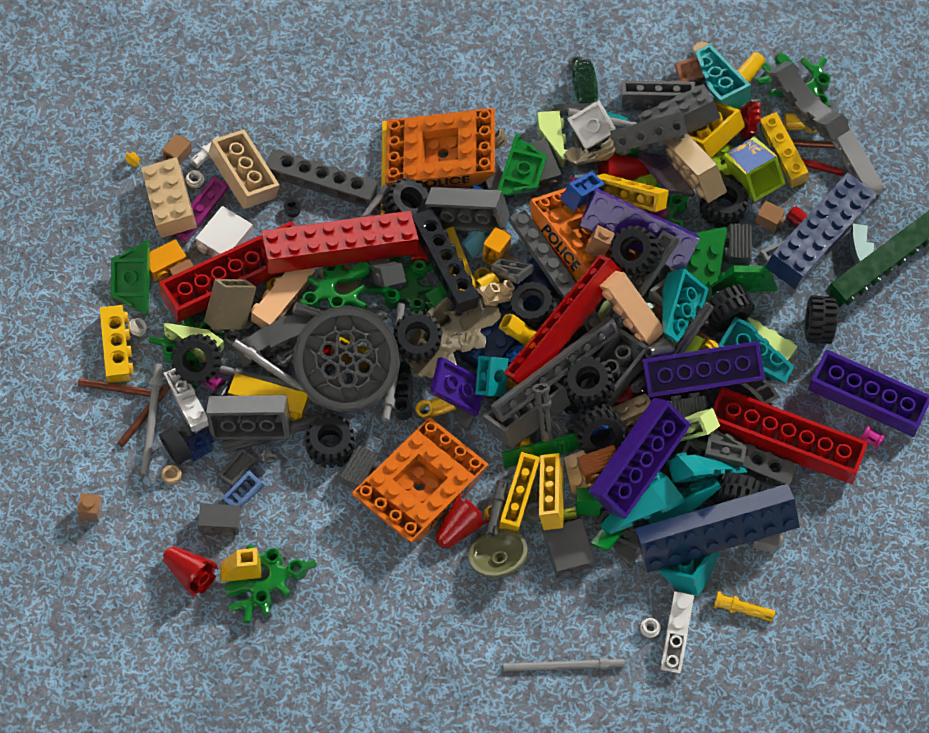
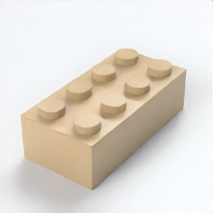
(696, 167)
(243, 169)
(168, 197)

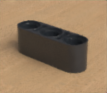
(404, 399)

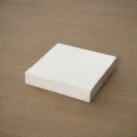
(592, 125)

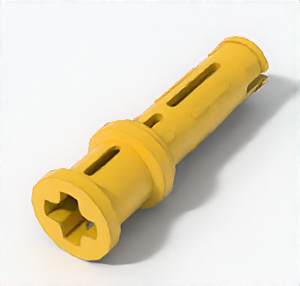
(734, 604)

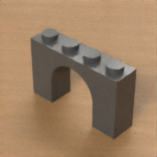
(550, 177)

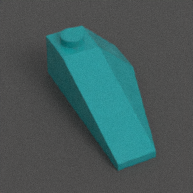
(658, 496)

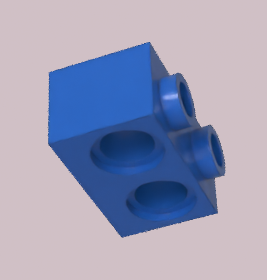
(580, 191)

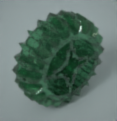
(584, 81)

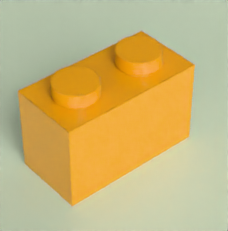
(496, 246)
(165, 258)

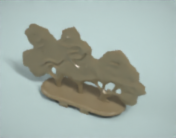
(459, 334)

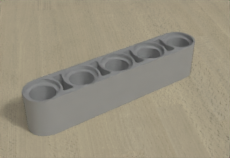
(857, 161)

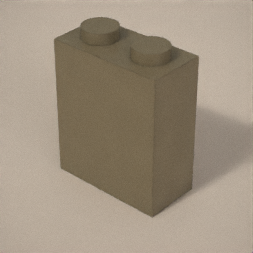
(229, 304)

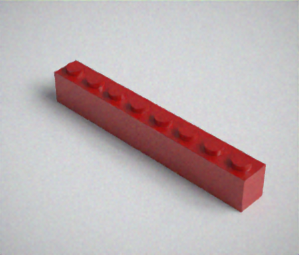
(563, 321)

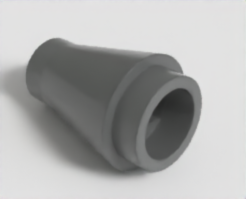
(660, 348)

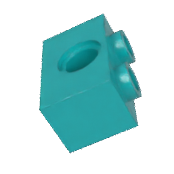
(490, 376)

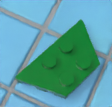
(522, 168)
(707, 256)
(131, 277)
(750, 277)

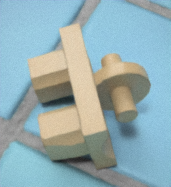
(496, 293)

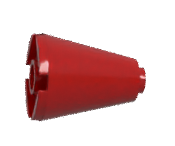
(623, 167)
(459, 523)
(191, 570)

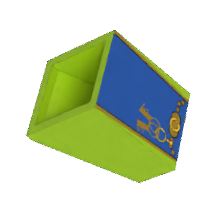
(755, 168)

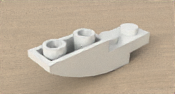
(186, 401)
(677, 632)

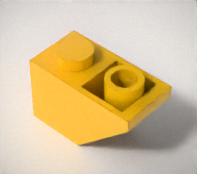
(241, 565)

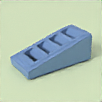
(238, 486)

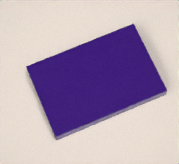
(456, 386)

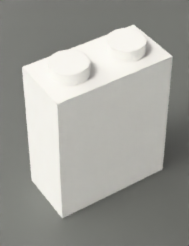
(223, 233)

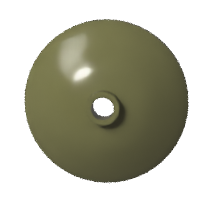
(498, 555)

